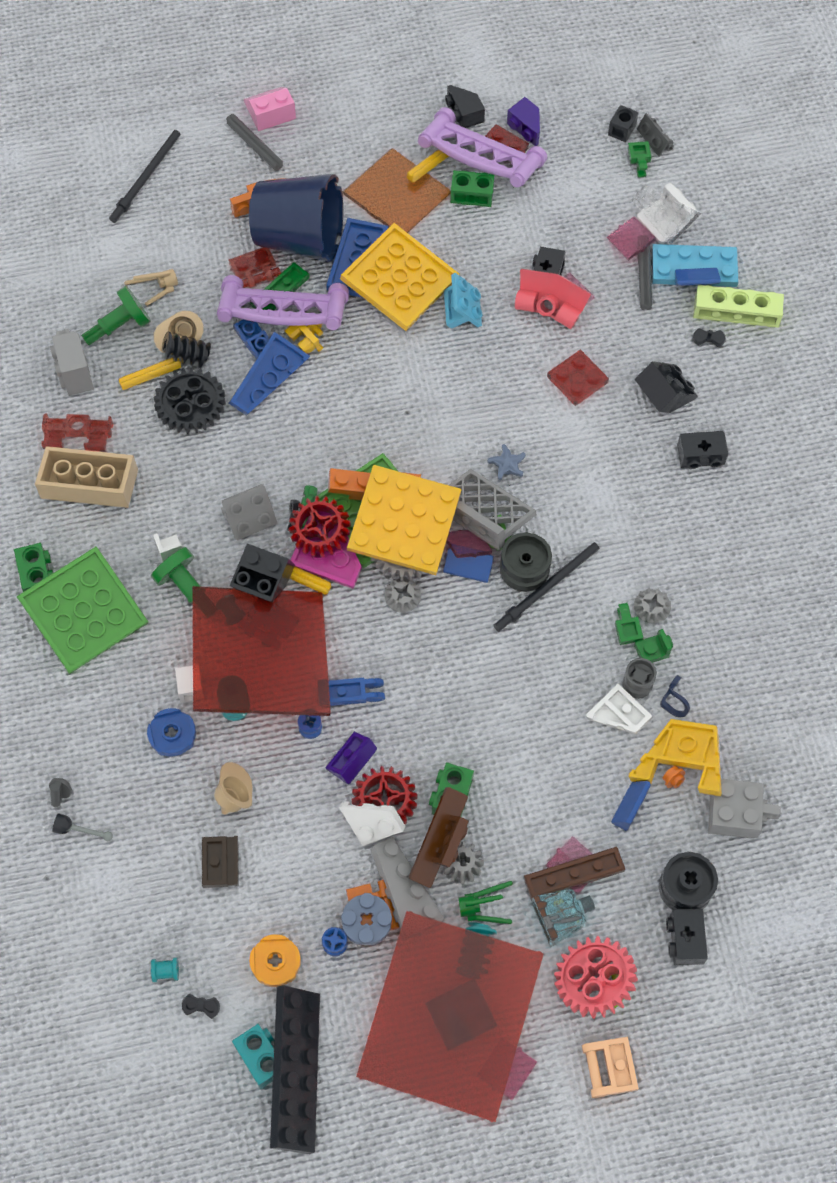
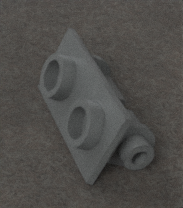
(653, 133)

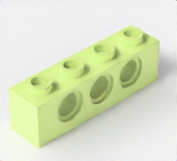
(728, 310)

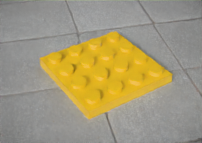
(399, 276)
(404, 520)

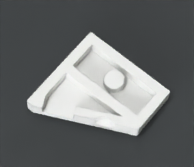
(620, 711)
(372, 822)

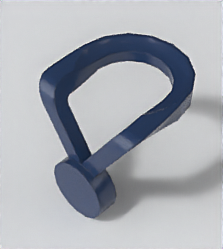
(668, 707)

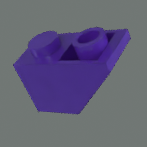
(525, 119)

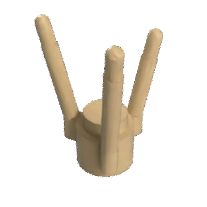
(165, 279)

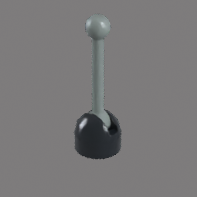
(64, 824)

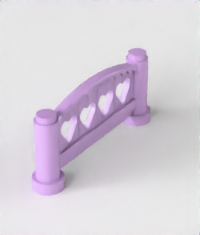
(444, 127)
(235, 296)

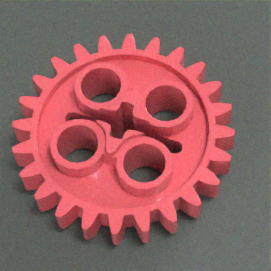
(611, 991)

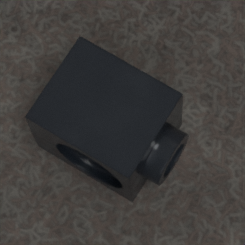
(623, 123)

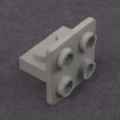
(249, 512)

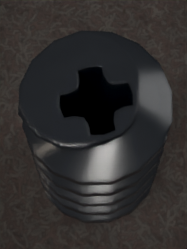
(185, 349)

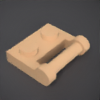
(618, 1065)

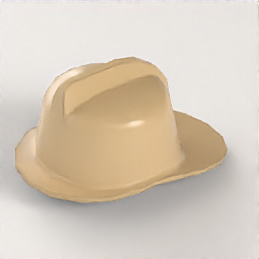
(183, 323)
(233, 788)

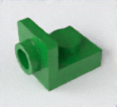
(655, 647)

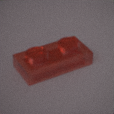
(507, 138)

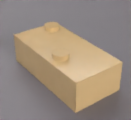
(86, 476)

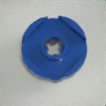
(169, 745)

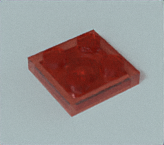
(577, 377)

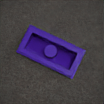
(351, 757)

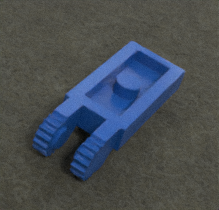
(353, 691)

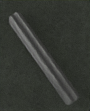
(254, 142)
(645, 279)

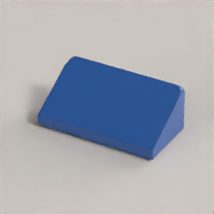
(697, 276)
(469, 567)
(630, 804)

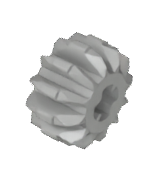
(472, 864)

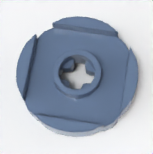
(366, 933)

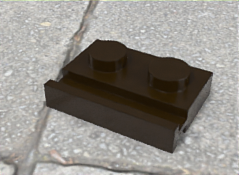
(220, 861)

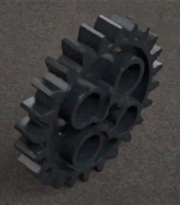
(189, 400)

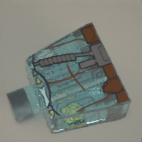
(561, 914)

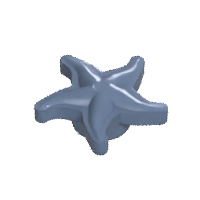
(507, 463)

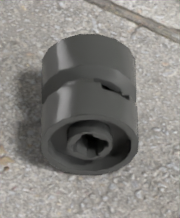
(639, 677)

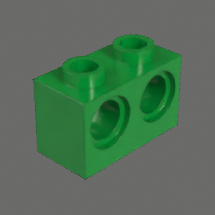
(472, 188)
(28, 570)
(450, 770)

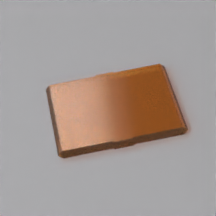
(392, 197)

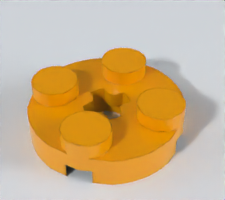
(264, 951)

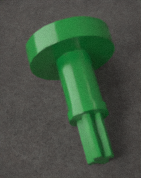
(129, 309)
(175, 569)

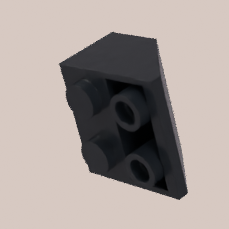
(666, 386)
(262, 573)

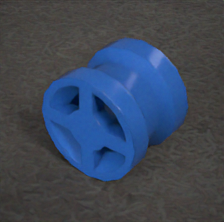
(309, 730)
(335, 936)

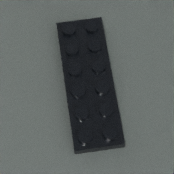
(295, 1070)

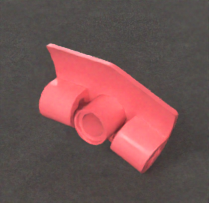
(565, 296)

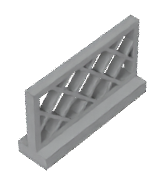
(487, 527)

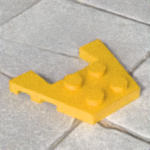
(685, 746)

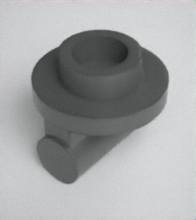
(59, 789)

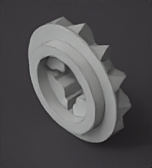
(405, 603)
(658, 613)

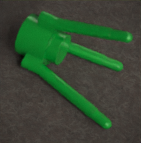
(471, 902)

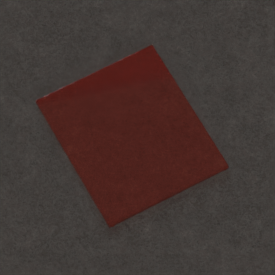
(259, 653)
(450, 1016)

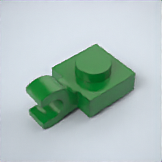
(640, 154)
(627, 628)

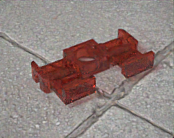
(56, 428)

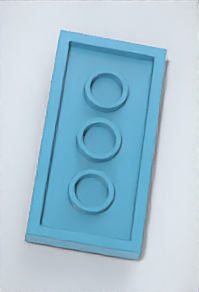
(672, 257)

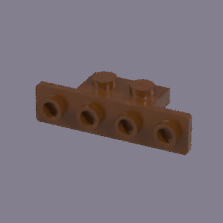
(442, 838)

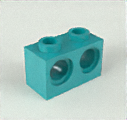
(255, 1058)

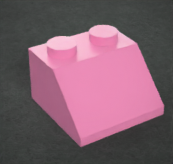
(271, 108)

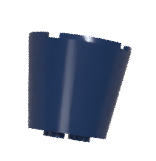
(298, 215)

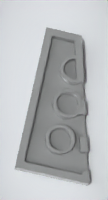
(402, 891)

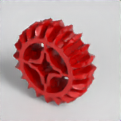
(327, 522)
(394, 796)

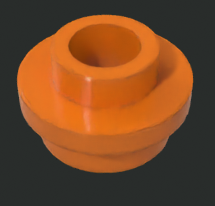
(674, 777)

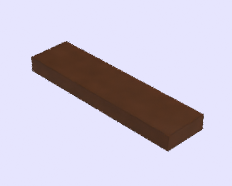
(575, 873)

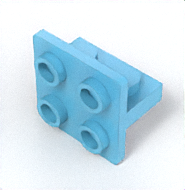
(462, 303)

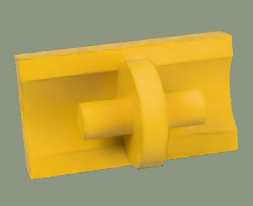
(310, 341)

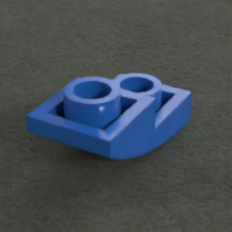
(251, 335)

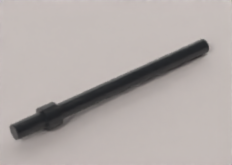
(125, 203)
(515, 612)

